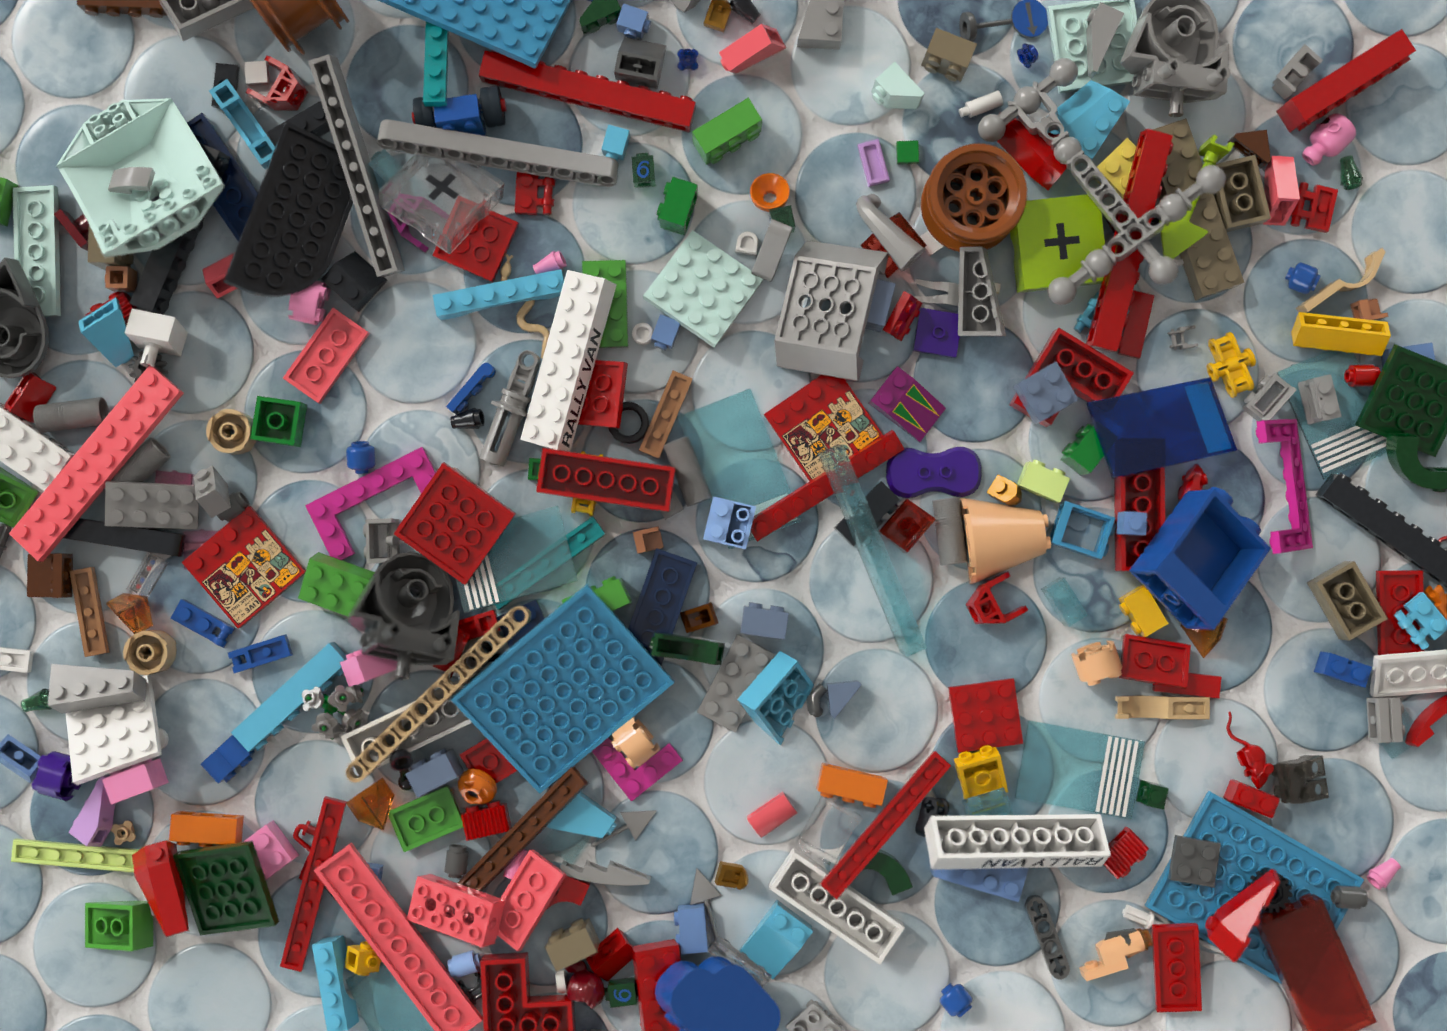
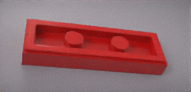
(1137, 325)
(1197, 685)

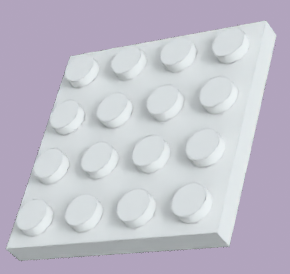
(113, 737)

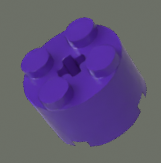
(55, 776)

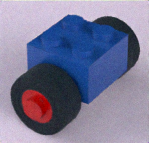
(464, 112)

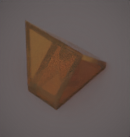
(132, 611)
(1204, 639)
(373, 804)

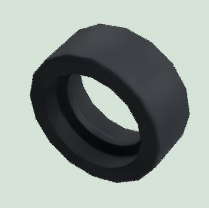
(643, 429)

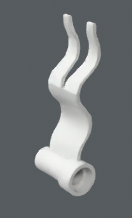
(951, 298)

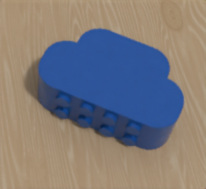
(715, 998)

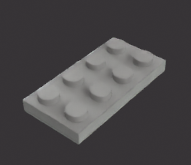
(151, 505)
(738, 670)

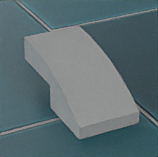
(131, 178)

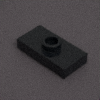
(224, 72)

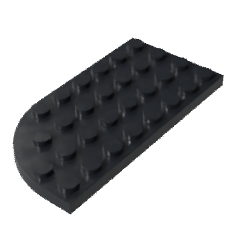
(292, 218)

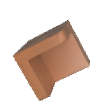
(1367, 310)
(648, 539)

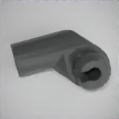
(813, 701)

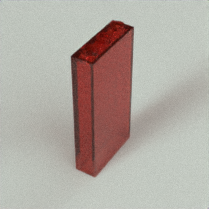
(1314, 967)

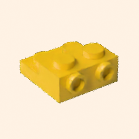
(980, 771)

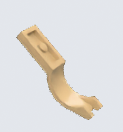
(1372, 264)
(1162, 707)

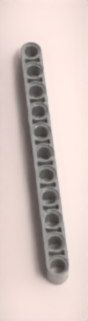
(497, 153)

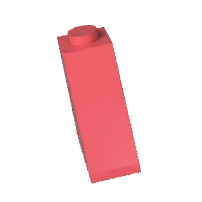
(751, 48)
(1280, 189)

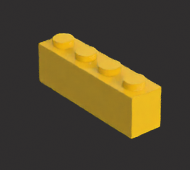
(1340, 334)

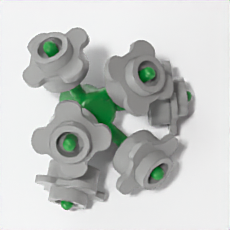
(336, 702)

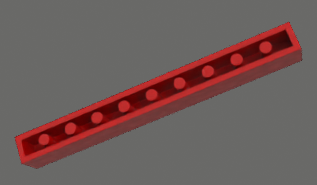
(589, 91)
(1140, 196)

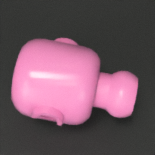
(1329, 138)

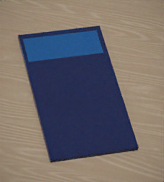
(1161, 427)

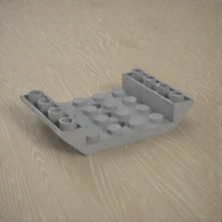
(827, 340)

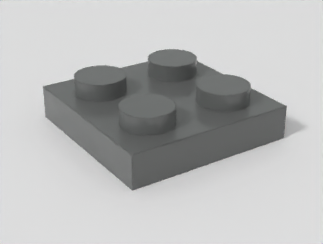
(1194, 861)

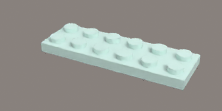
(38, 243)

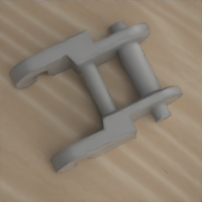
(1183, 345)

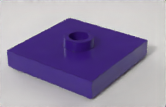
(937, 333)

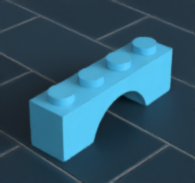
(244, 122)
(338, 1007)

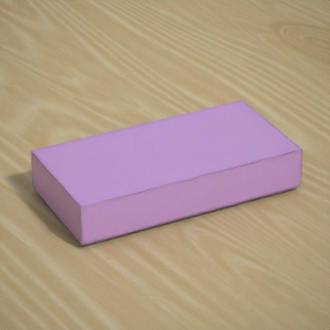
(873, 163)

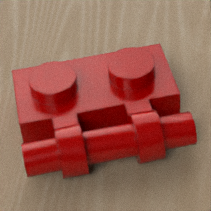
(527, 194)
(1320, 208)
(902, 316)

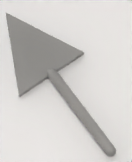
(634, 820)
(701, 892)

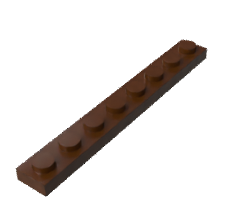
(525, 830)

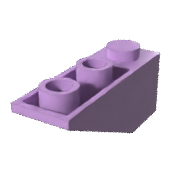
(95, 818)

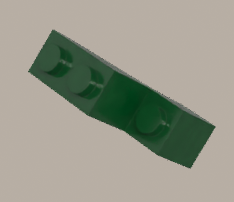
(598, 14)
(687, 648)

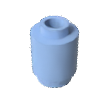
(464, 964)

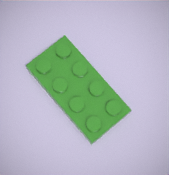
(616, 327)

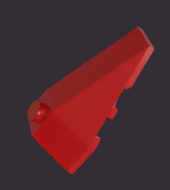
(1032, 154)
(162, 885)
(1234, 919)

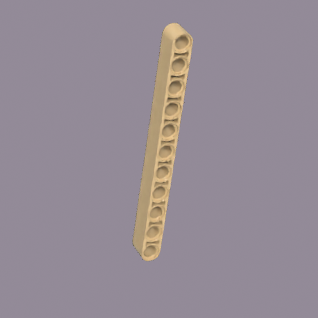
(429, 699)

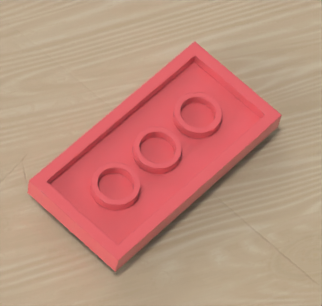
(326, 355)
(528, 898)

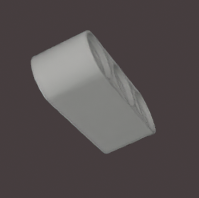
(771, 250)

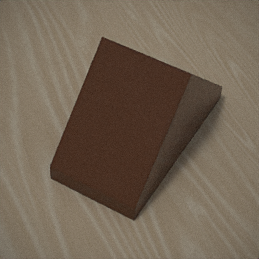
(1253, 144)
(699, 617)

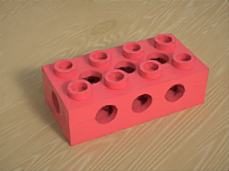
(456, 910)

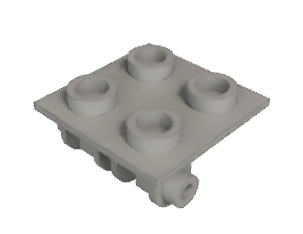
(814, 1019)

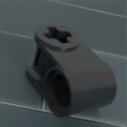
(928, 811)

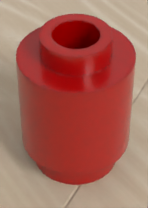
(1361, 375)

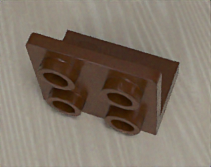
(50, 577)

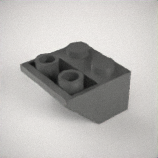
(640, 62)

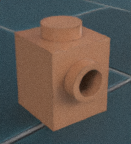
(121, 279)

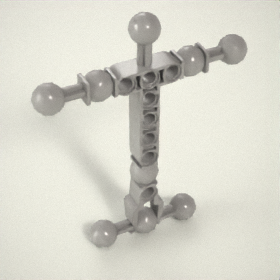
(1069, 152)

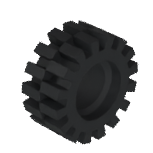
(1281, 896)

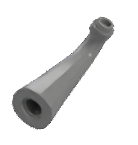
(895, 241)

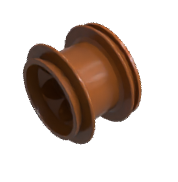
(296, 18)
(995, 169)

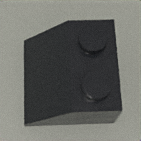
(354, 280)

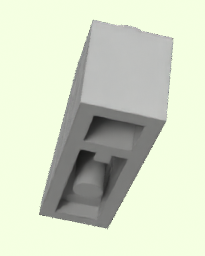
(1100, 32)

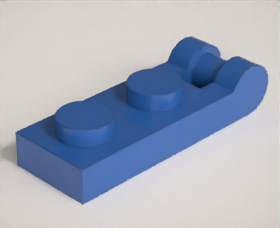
(472, 387)
(202, 622)
(261, 653)

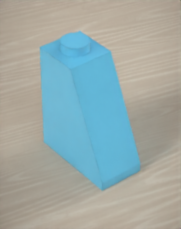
(106, 332)
(584, 818)

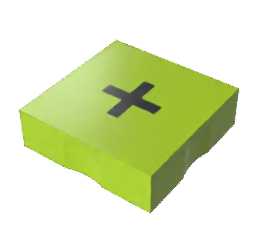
(1054, 240)

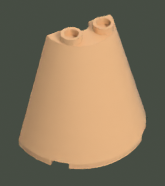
(1001, 536)

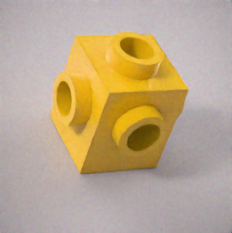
(362, 959)

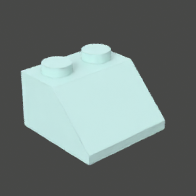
(896, 89)

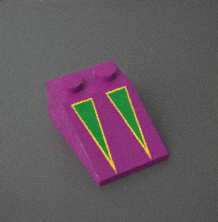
(907, 404)

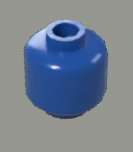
(1303, 278)
(360, 457)
(956, 1000)

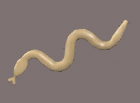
(505, 273)

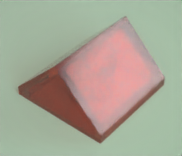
(906, 525)

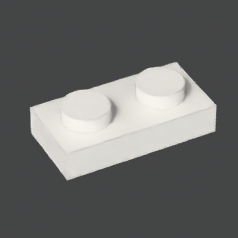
(16, 659)

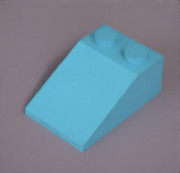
(777, 938)

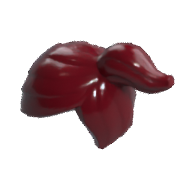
(584, 985)

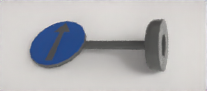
(1027, 17)

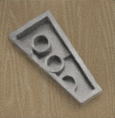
(822, 25)
(978, 300)
(91, 687)

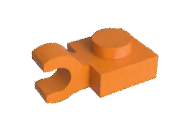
(1439, 598)

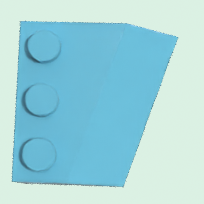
(1091, 115)
(777, 695)

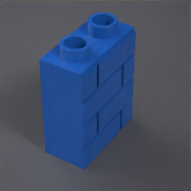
(1201, 558)

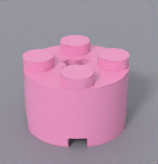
(309, 303)

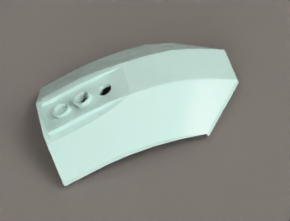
(140, 135)

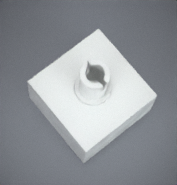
(155, 334)

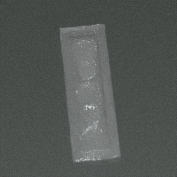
(723, 948)

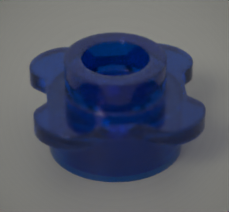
(683, 55)
(1027, 55)

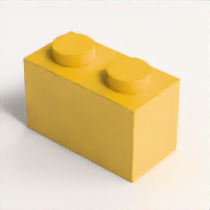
(1142, 611)

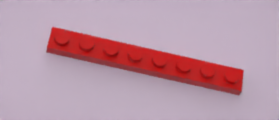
(820, 487)
(884, 825)
(312, 887)

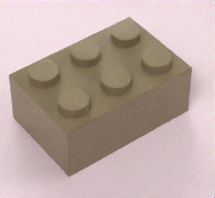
(1242, 198)
(1347, 600)

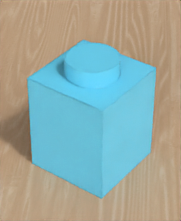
(615, 142)

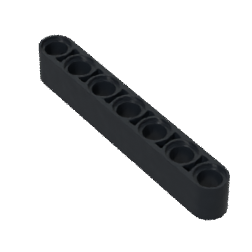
(127, 537)

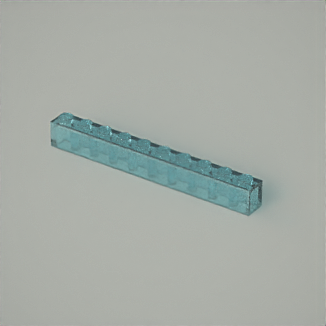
(872, 550)

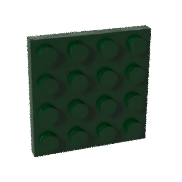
(1409, 399)
(226, 888)

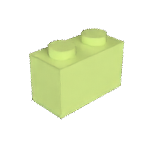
(1043, 481)

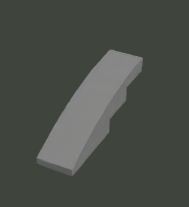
(613, 875)

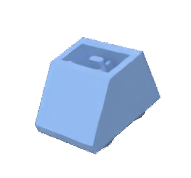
(729, 523)

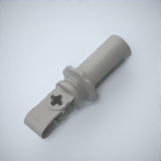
(514, 400)

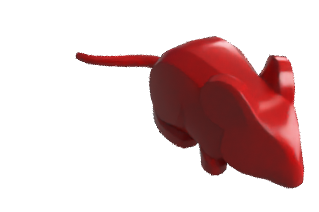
(1192, 481)
(1253, 759)

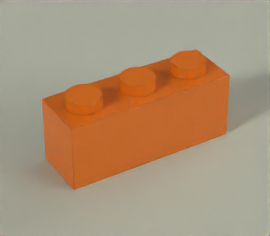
(851, 785)
(205, 828)

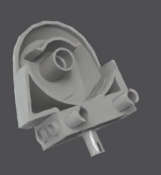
(1177, 54)

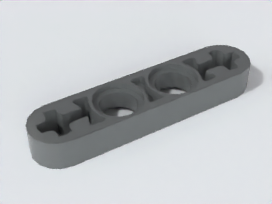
(1046, 937)

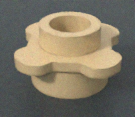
(129, 834)

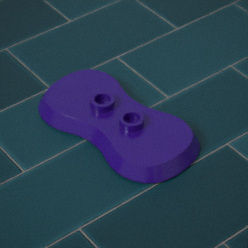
(917, 472)

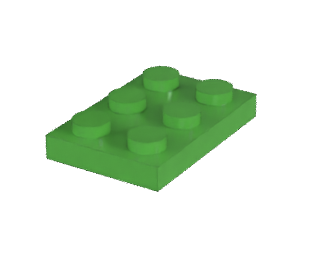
(426, 818)

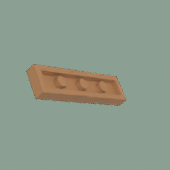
(665, 414)
(89, 611)

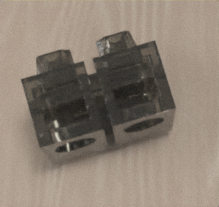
(1299, 781)

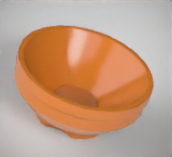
(772, 184)
(478, 782)

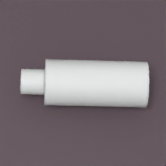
(982, 104)

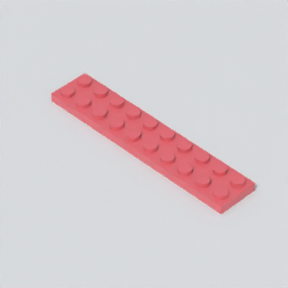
(96, 463)
(397, 941)

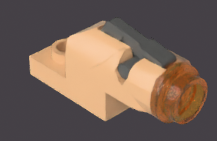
(1114, 950)

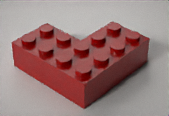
(1086, 369)
(508, 998)

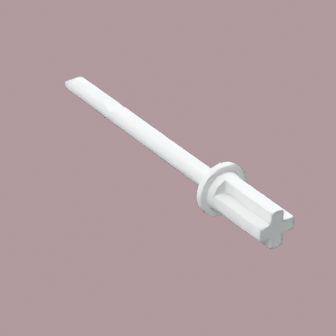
(1148, 920)

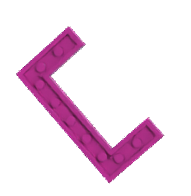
(1287, 433)
(324, 510)
(636, 781)

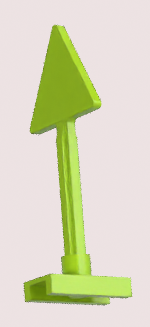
(1182, 233)

